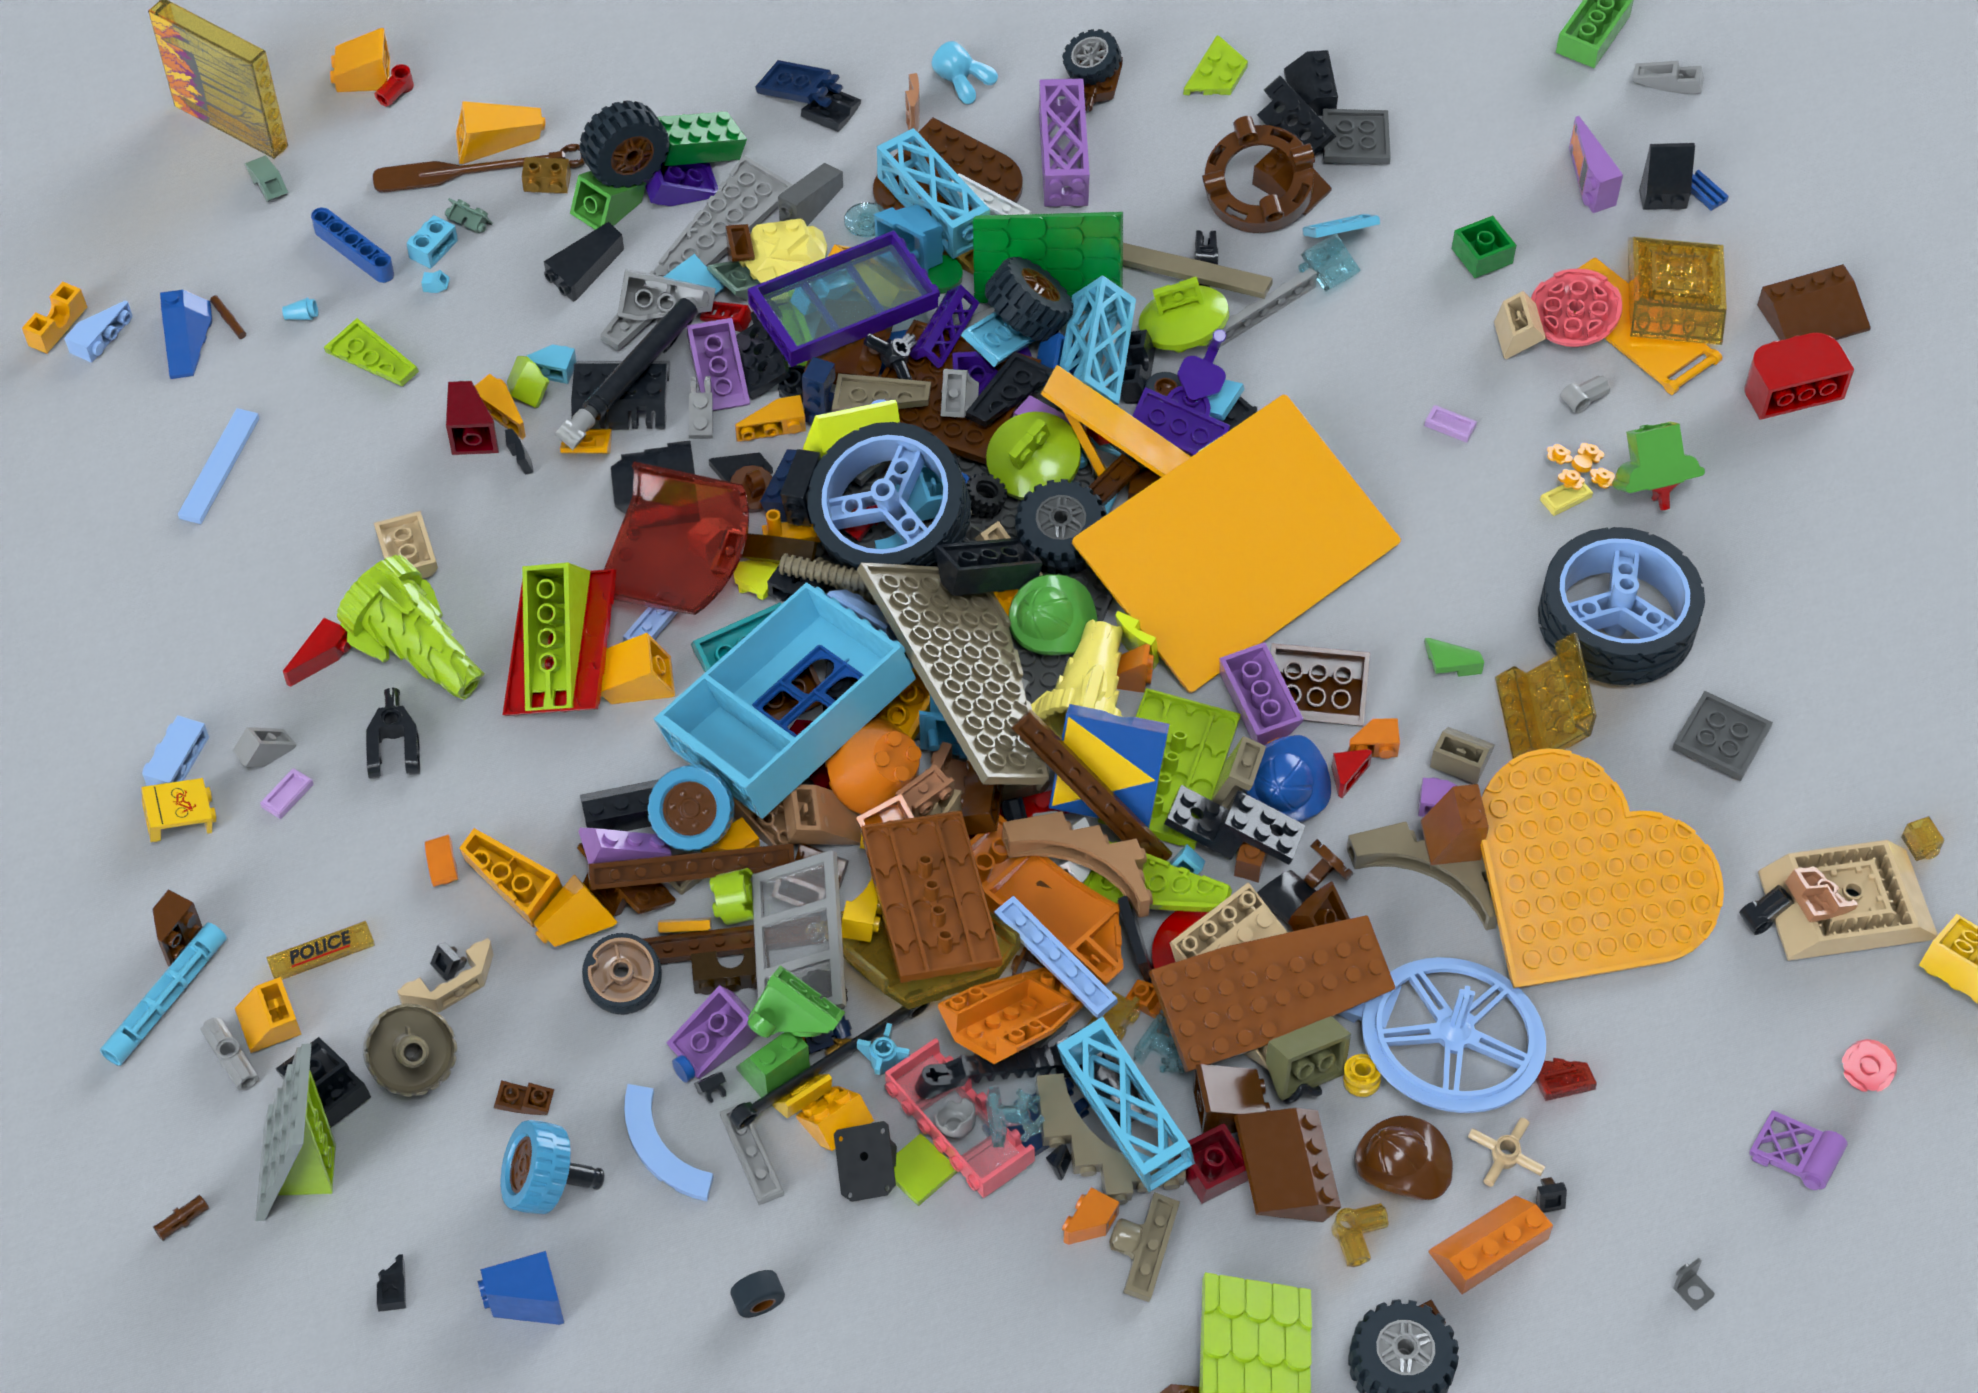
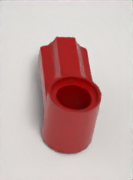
(398, 83)

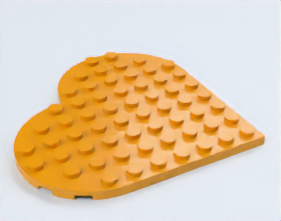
(1585, 878)

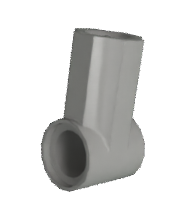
(1580, 396)

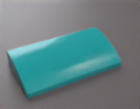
(715, 645)

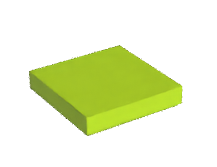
(921, 1169)

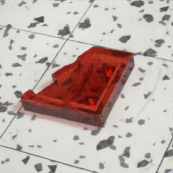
(1565, 1078)

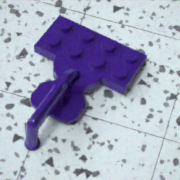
(1179, 415)

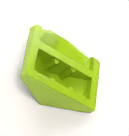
(527, 382)

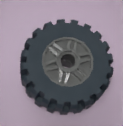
(1051, 520)

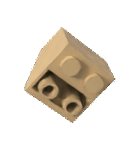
(1518, 325)

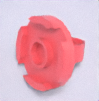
(1869, 1065)

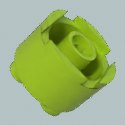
(733, 896)

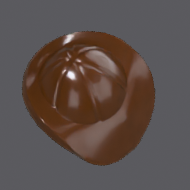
(1405, 1158)

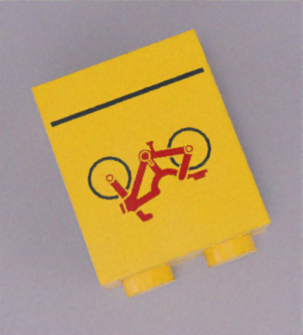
(177, 805)

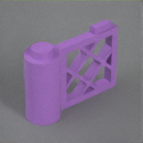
(1820, 1156)

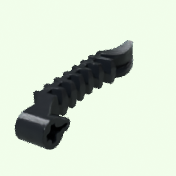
(955, 1073)

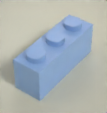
(176, 752)

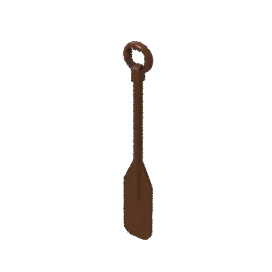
(436, 172)

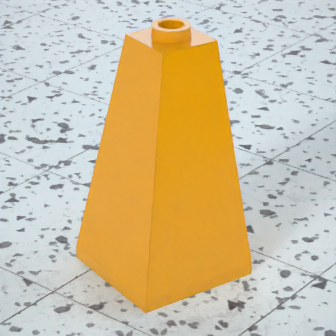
(493, 128)

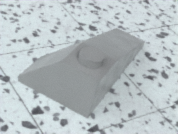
(652, 296)

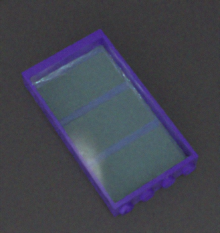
(843, 298)

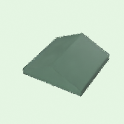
(734, 277)

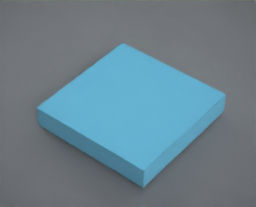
(695, 272)
(1225, 399)

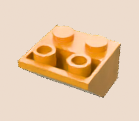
(267, 1016)
(834, 1111)

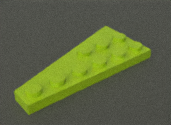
(1170, 887)

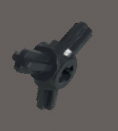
(893, 352)

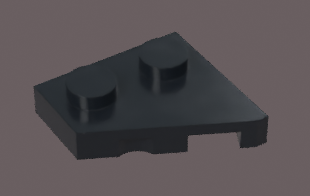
(727, 466)

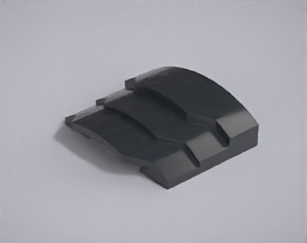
(675, 456)

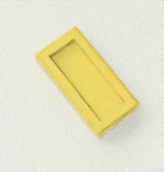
(1564, 498)

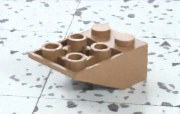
(818, 817)
(769, 829)

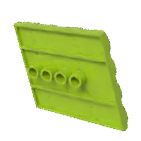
(1193, 753)
(1254, 1336)

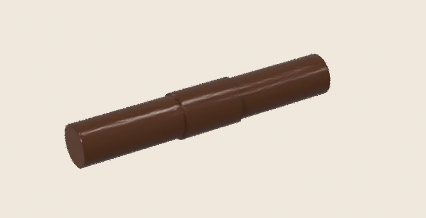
(228, 317)

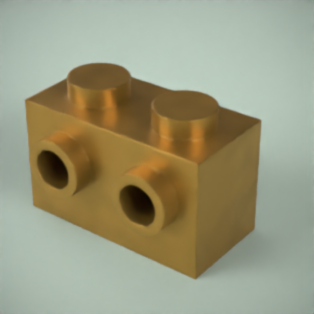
(546, 175)

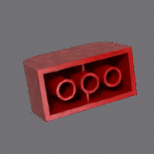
(1797, 374)

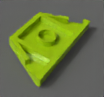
(1218, 70)

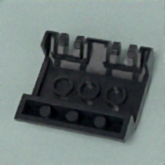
(645, 394)

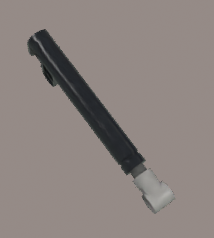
(627, 372)

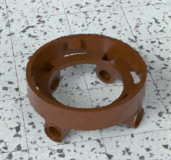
(1271, 212)

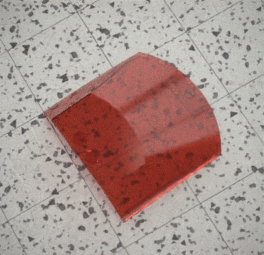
(678, 539)

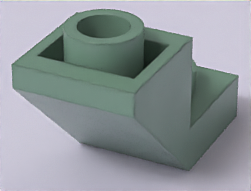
(267, 176)

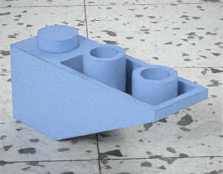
(96, 332)

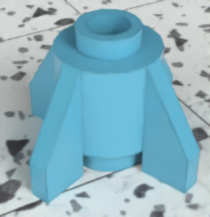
(883, 1051)

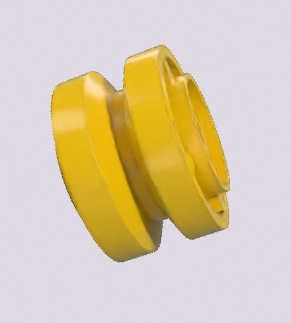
(1353, 1079)

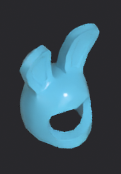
(955, 65)

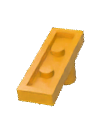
(776, 528)

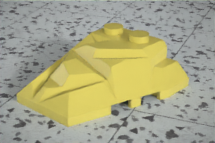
(784, 248)

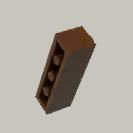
(980, 803)

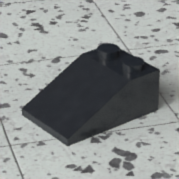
(1667, 176)

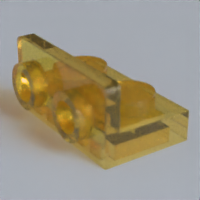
(1121, 1015)

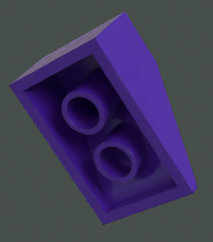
(681, 184)

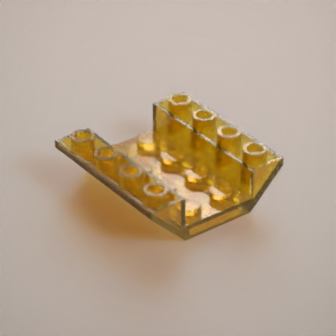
(1549, 703)

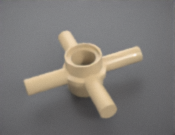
(1503, 1160)

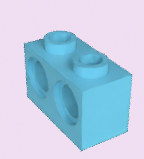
(432, 241)

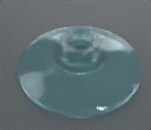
(860, 219)

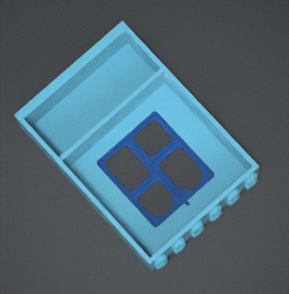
(722, 715)

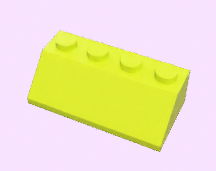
(832, 426)

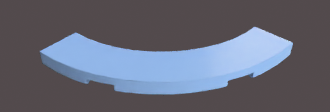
(654, 1153)

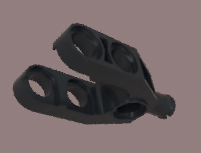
(381, 728)

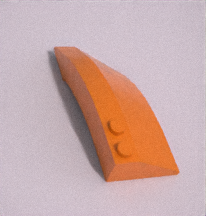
(1069, 909)

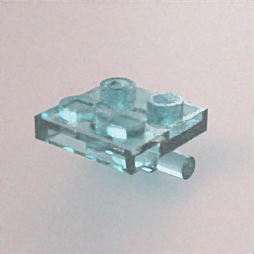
(1330, 262)

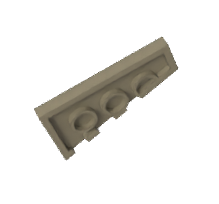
(860, 390)

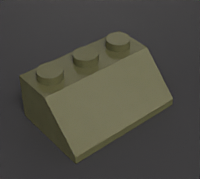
(1308, 1056)

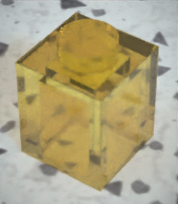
(1923, 839)

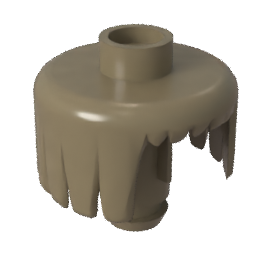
(409, 1049)

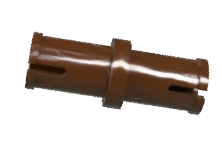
(180, 1217)

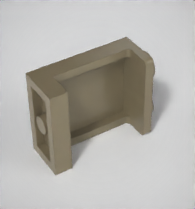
(1238, 770)

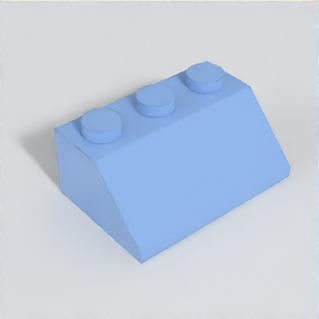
(863, 610)

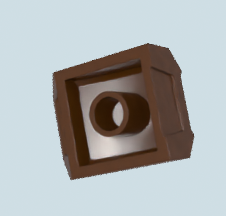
(1319, 909)

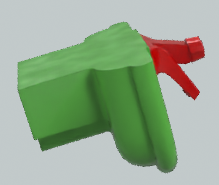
(1656, 462)

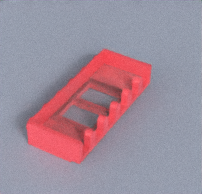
(972, 1154)

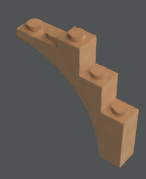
(1053, 837)

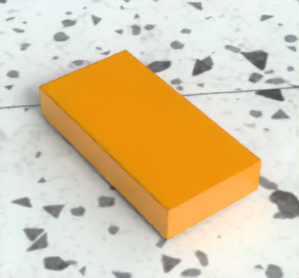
(682, 925)

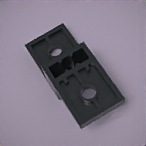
(1240, 822)

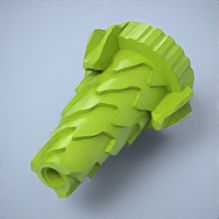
(401, 613)

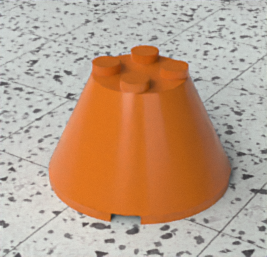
(873, 765)

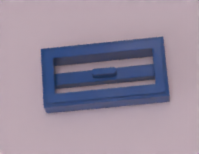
(1707, 188)

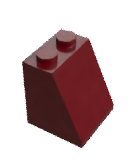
(469, 421)

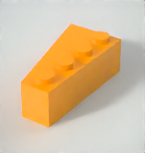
(512, 875)

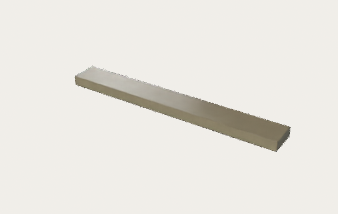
(1187, 268)

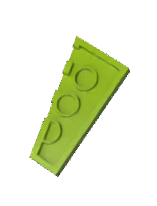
(367, 350)

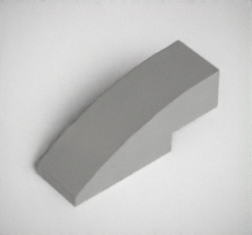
(1669, 77)

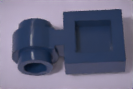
(825, 1040)

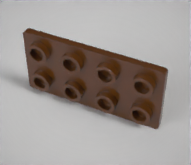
(640, 897)

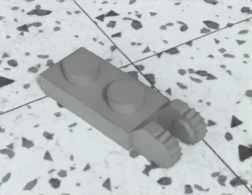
(700, 410)

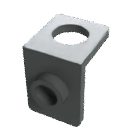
(1687, 1278)

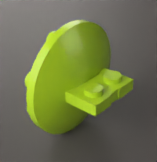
(1184, 315)
(1033, 451)

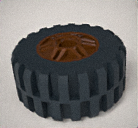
(624, 144)
(1029, 298)

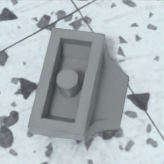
(958, 393)

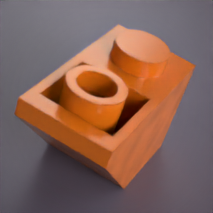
(1135, 669)
(1379, 736)
(1092, 1219)

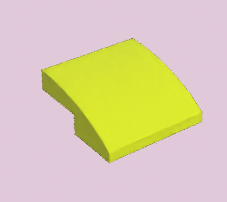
(1133, 637)

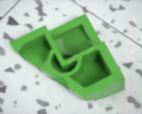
(1453, 658)

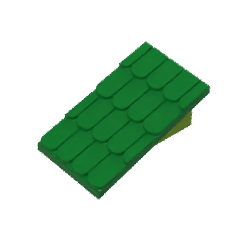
(1067, 245)

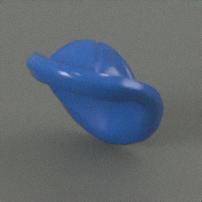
(1293, 778)

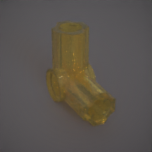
(1361, 1221)

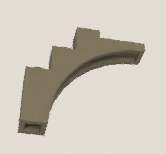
(1399, 848)
(1087, 1150)

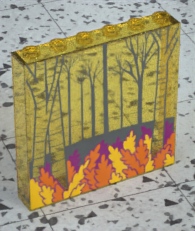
(219, 78)

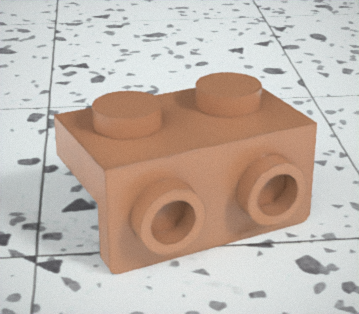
(927, 790)

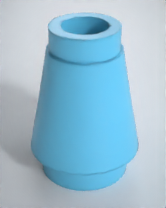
(301, 310)

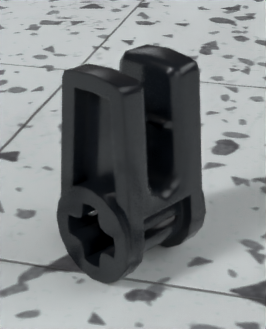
(1206, 253)

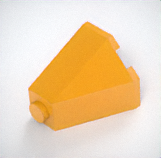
(572, 915)

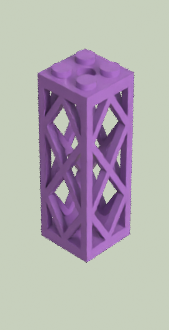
(1068, 175)

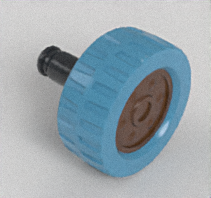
(691, 808)
(539, 1167)

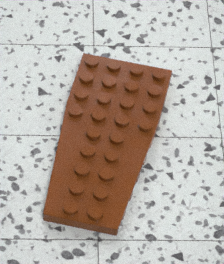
(1268, 987)

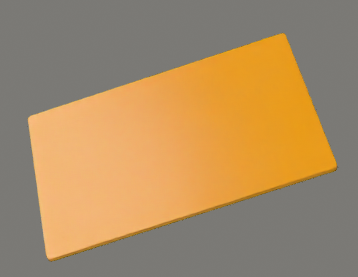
(1236, 541)

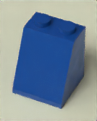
(522, 1290)

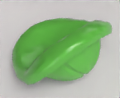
(1051, 614)

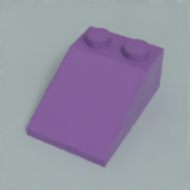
(713, 1032)

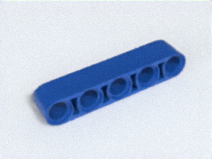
(352, 245)

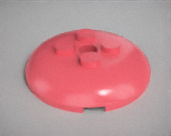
(1582, 291)

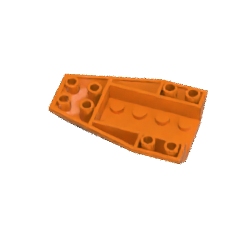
(1009, 1013)

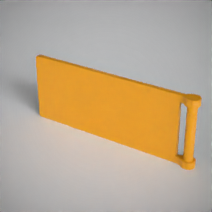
(1655, 356)
(1112, 422)

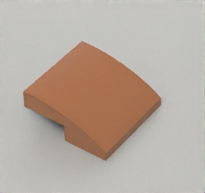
(912, 103)

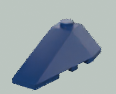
(185, 330)

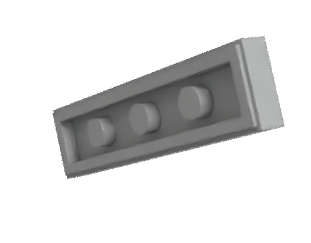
(753, 1159)

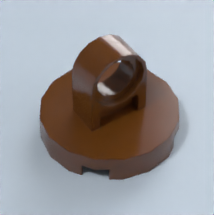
(755, 483)
(1325, 866)

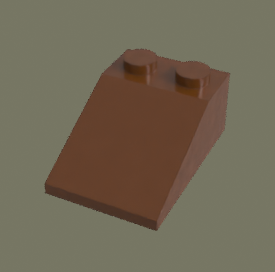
(1275, 175)

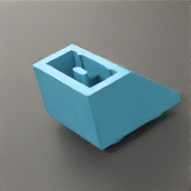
(926, 494)

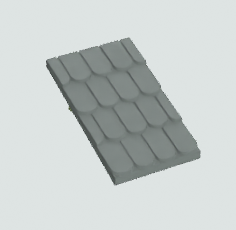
(296, 1139)

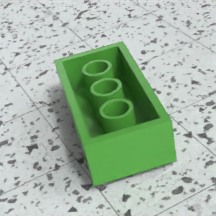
(1593, 29)

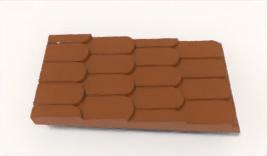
(931, 896)

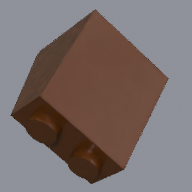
(1456, 826)

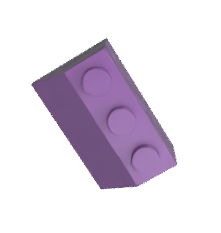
(615, 845)

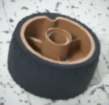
(625, 993)

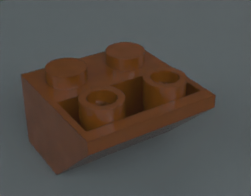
(175, 924)

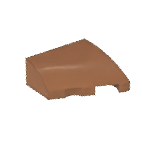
(1817, 895)

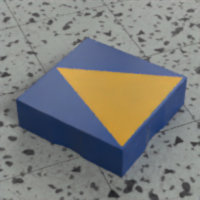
(1120, 752)

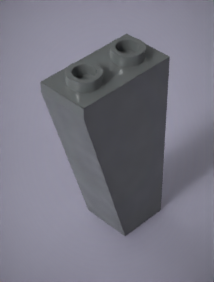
(810, 194)

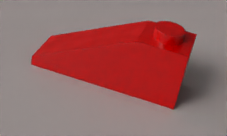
(319, 651)

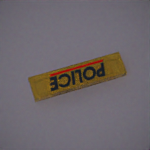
(320, 951)

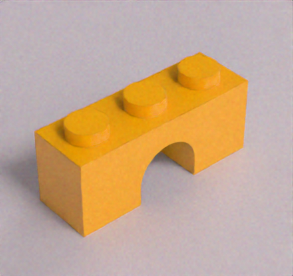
(66, 307)

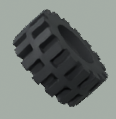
(991, 487)

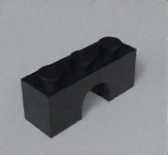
(1139, 365)

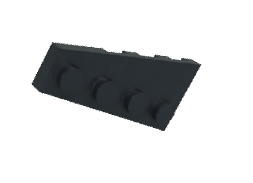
(1008, 387)

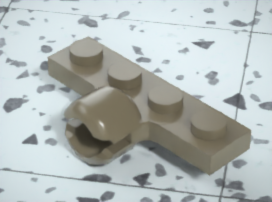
(1145, 1245)

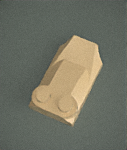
(407, 537)

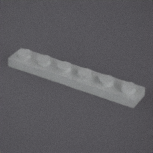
(1273, 302)

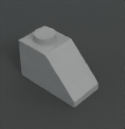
(262, 746)

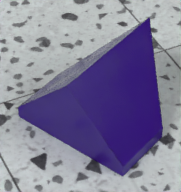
(976, 366)

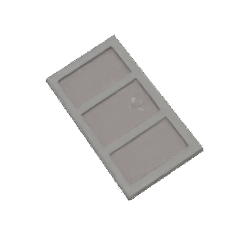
(800, 925)

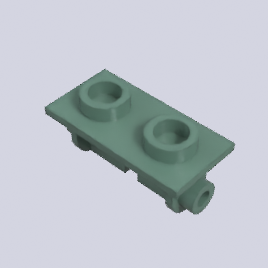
(475, 218)

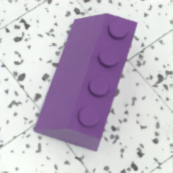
(1260, 693)

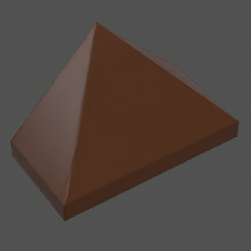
(739, 243)

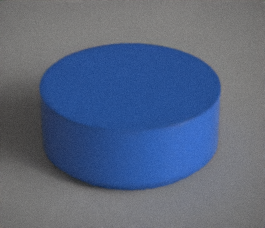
(683, 1068)

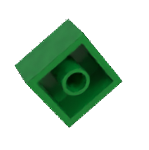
(1483, 246)

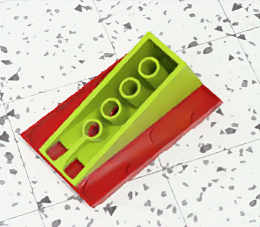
(559, 639)

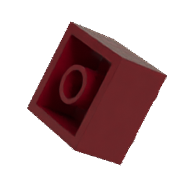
(1217, 1164)

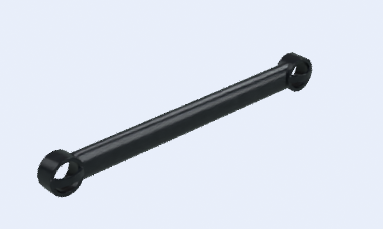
(747, 1112)

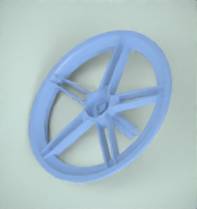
(1455, 1032)

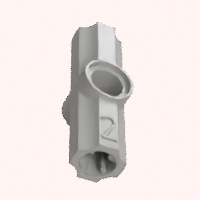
(235, 1064)

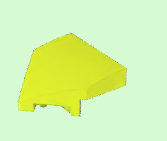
(753, 577)

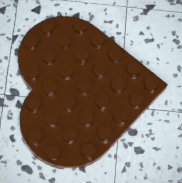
(965, 157)

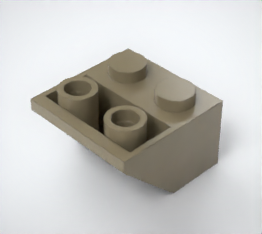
(1461, 755)

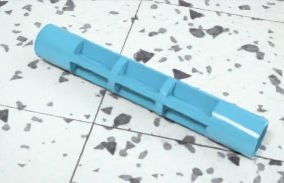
(163, 994)

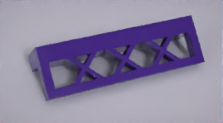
(941, 321)

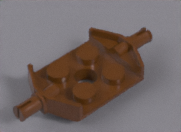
(1101, 91)

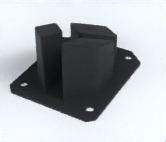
(865, 1161)

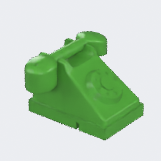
(792, 1007)

